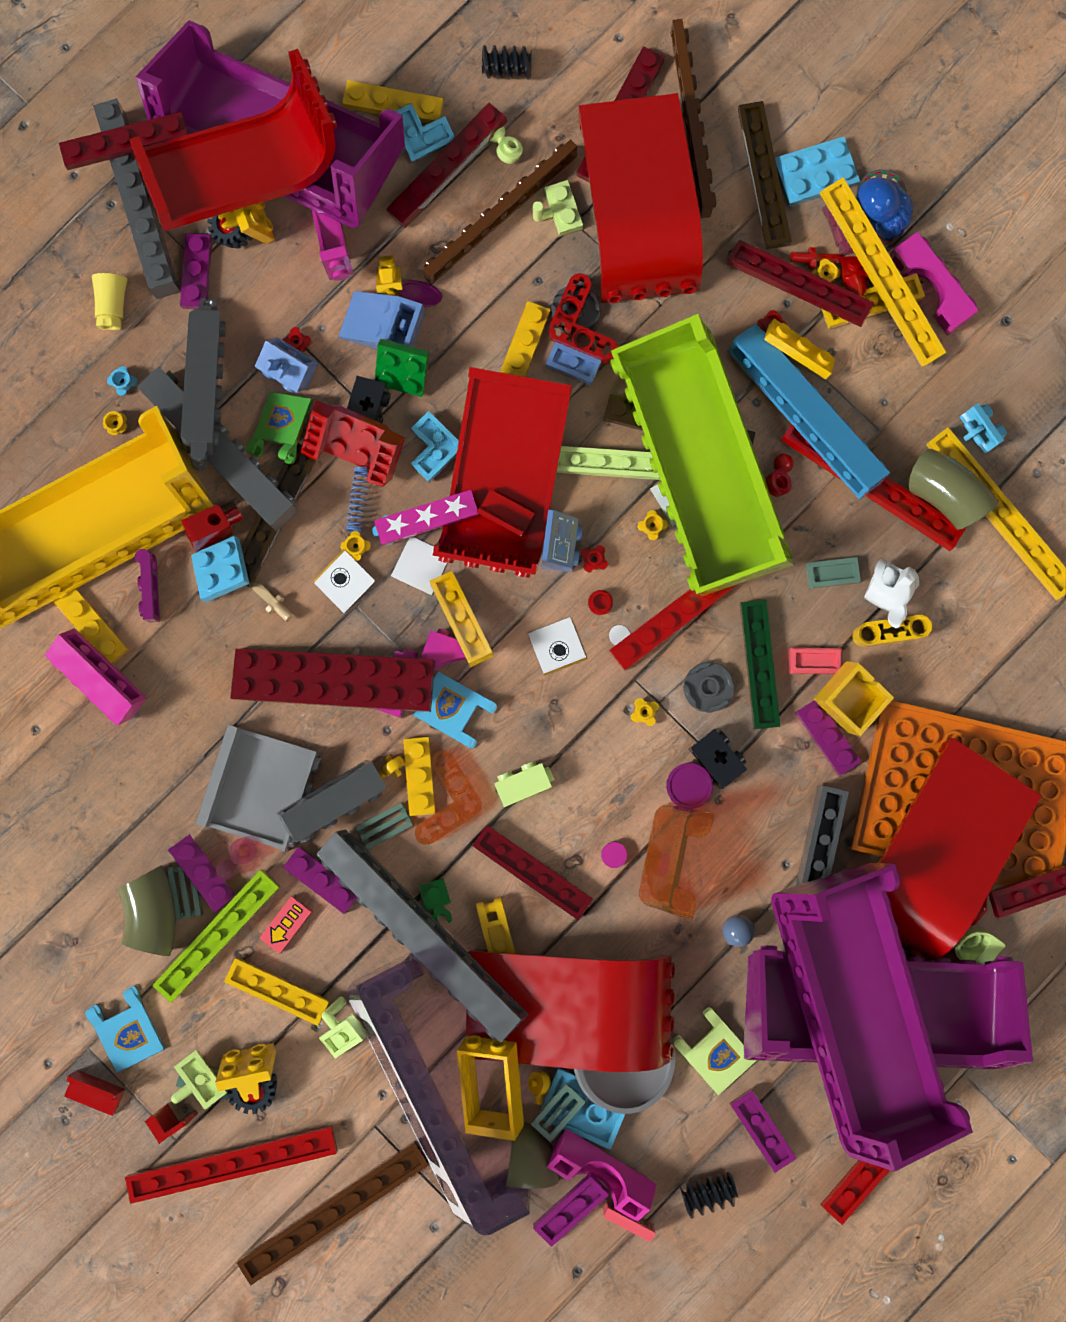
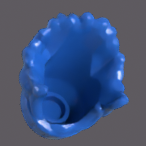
(885, 206)

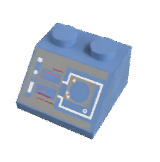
(560, 542)

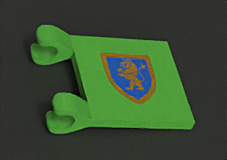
(282, 424)

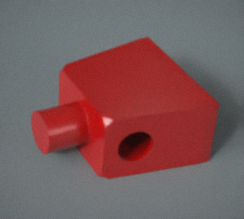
(201, 527)

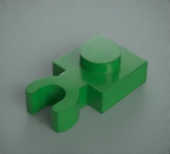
(435, 897)

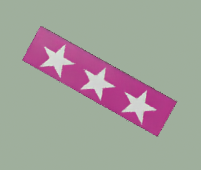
(426, 517)

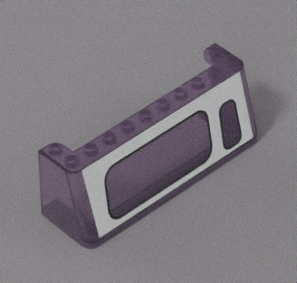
(477, 1203)

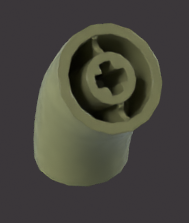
(951, 488)
(149, 913)

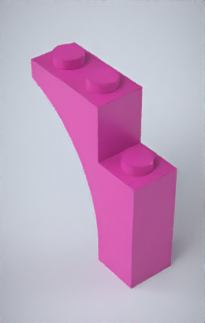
(333, 247)
(439, 647)

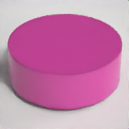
(614, 854)

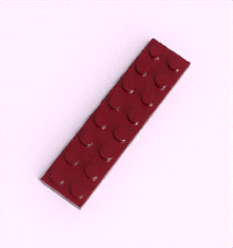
(333, 680)

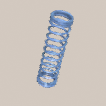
(362, 470)

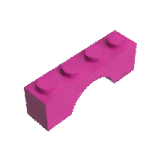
(954, 305)
(629, 1189)

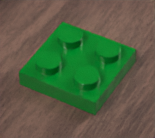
(401, 367)

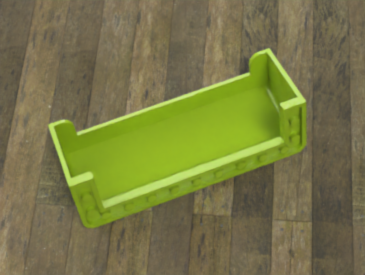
(702, 456)

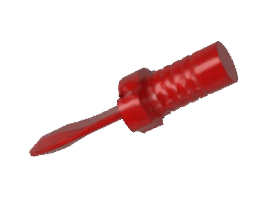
(812, 257)

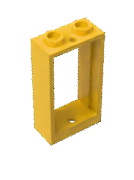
(480, 1121)

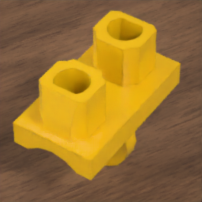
(388, 276)

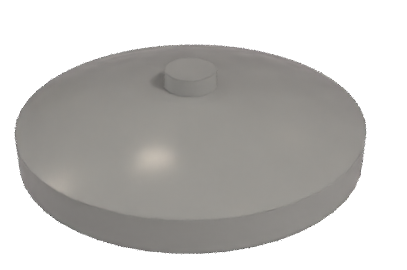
(626, 1090)

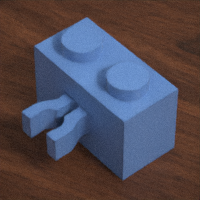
(286, 365)

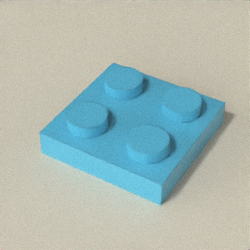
(220, 569)

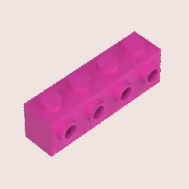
(95, 676)

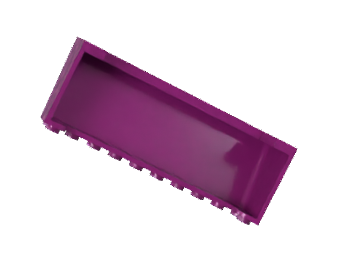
(219, 90)
(970, 1011)
(866, 1017)

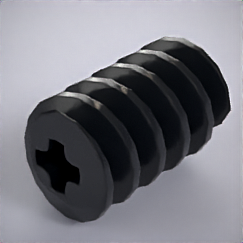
(506, 62)
(709, 1194)

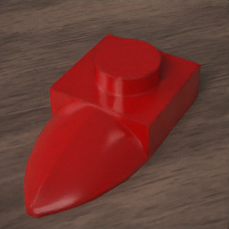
(853, 275)

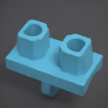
(981, 428)

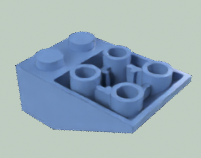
(381, 317)

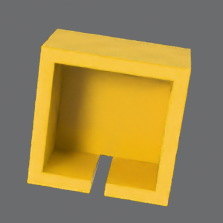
(851, 701)

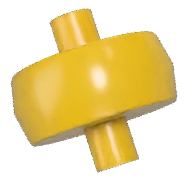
(391, 767)
(539, 1085)

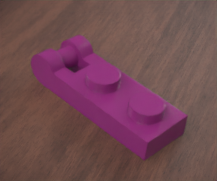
(148, 585)

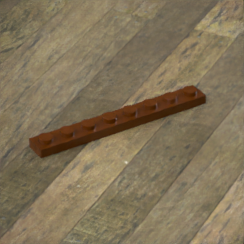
(691, 109)
(506, 206)
(332, 1212)

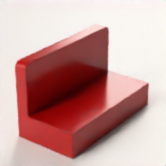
(506, 512)
(94, 1092)
(165, 1123)

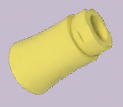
(109, 300)

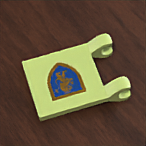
(717, 1055)

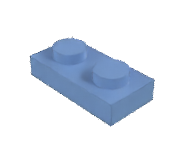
(573, 363)

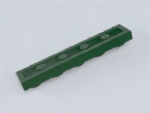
(760, 664)

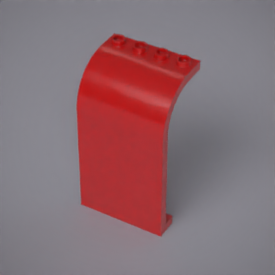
(242, 159)
(642, 198)
(514, 447)
(953, 847)
(586, 1010)

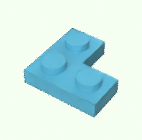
(423, 139)
(440, 447)

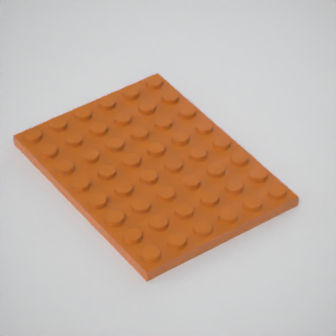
(906, 751)

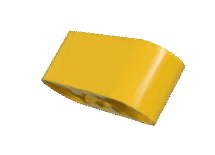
(907, 633)

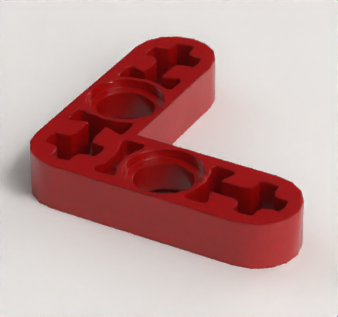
(569, 322)

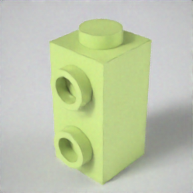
(524, 784)

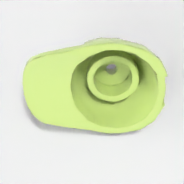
(978, 945)

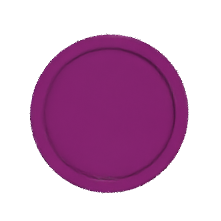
(421, 292)
(689, 785)

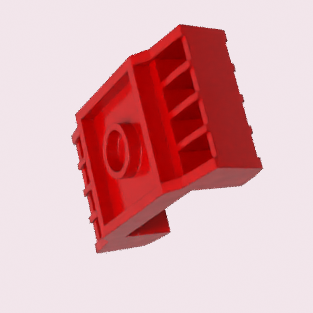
(353, 440)

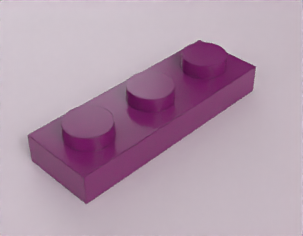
(195, 270)
(828, 737)
(201, 873)
(319, 879)
(762, 1130)
(571, 1209)

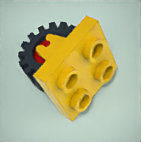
(242, 224)
(248, 1077)

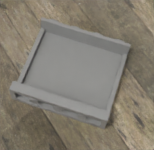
(253, 783)

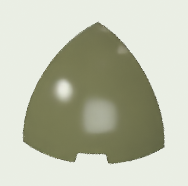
(529, 1161)

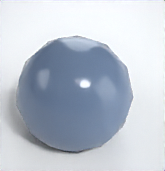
(738, 930)

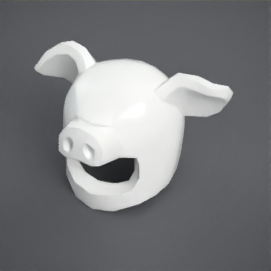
(892, 590)

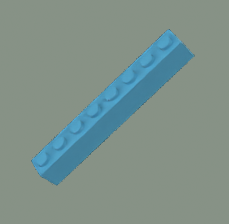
(808, 412)

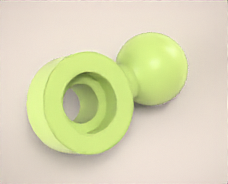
(508, 148)

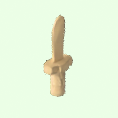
(274, 603)

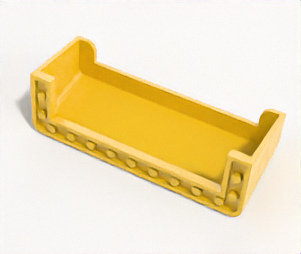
(96, 518)

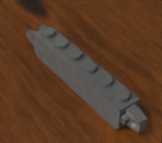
(201, 383)

